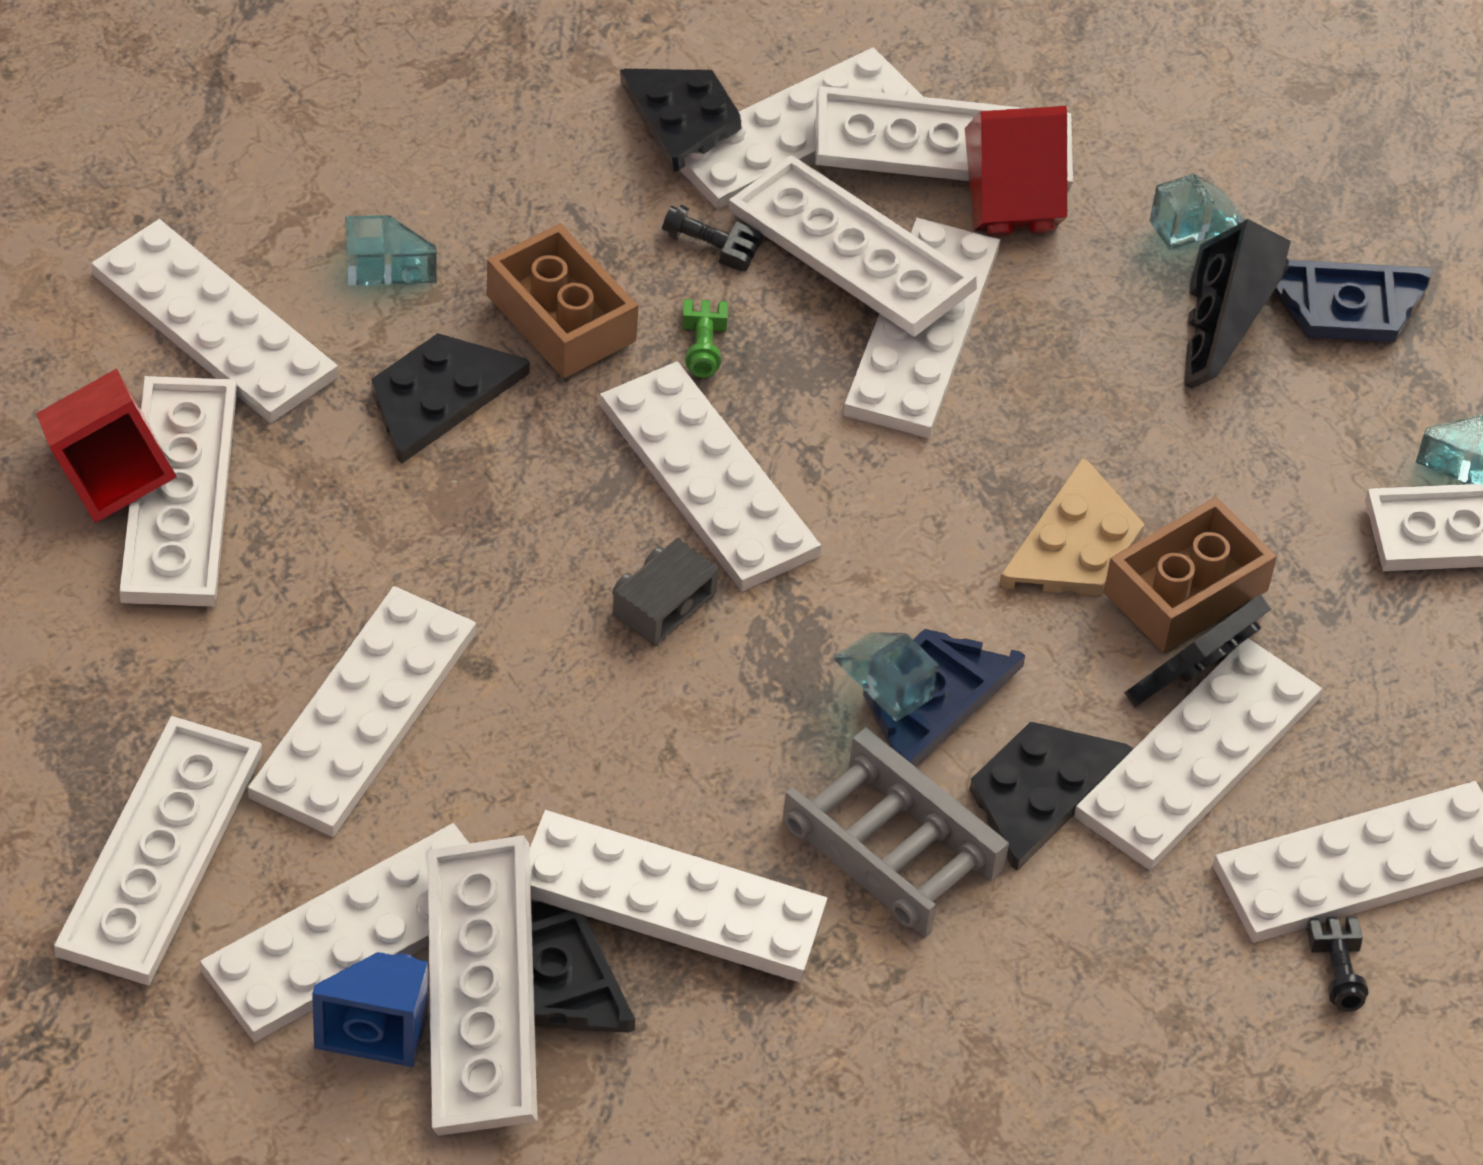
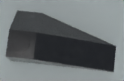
(1231, 285)

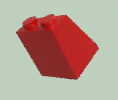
(1018, 169)
(105, 445)

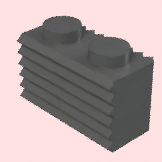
(664, 590)

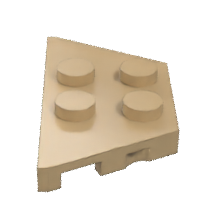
(1076, 537)

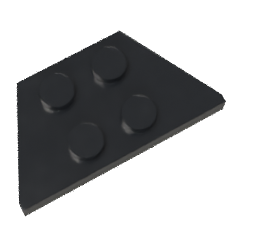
(682, 109)
(440, 388)
(1202, 651)
(1039, 782)
(572, 975)

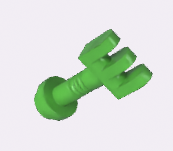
(703, 357)

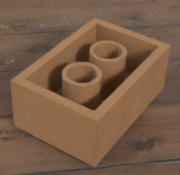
(562, 300)
(1189, 574)

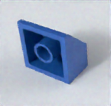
(373, 1009)

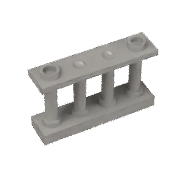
(905, 791)

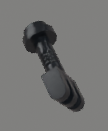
(736, 247)
(1348, 989)

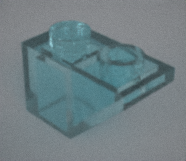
(1191, 211)
(387, 252)
(1455, 449)
(891, 671)

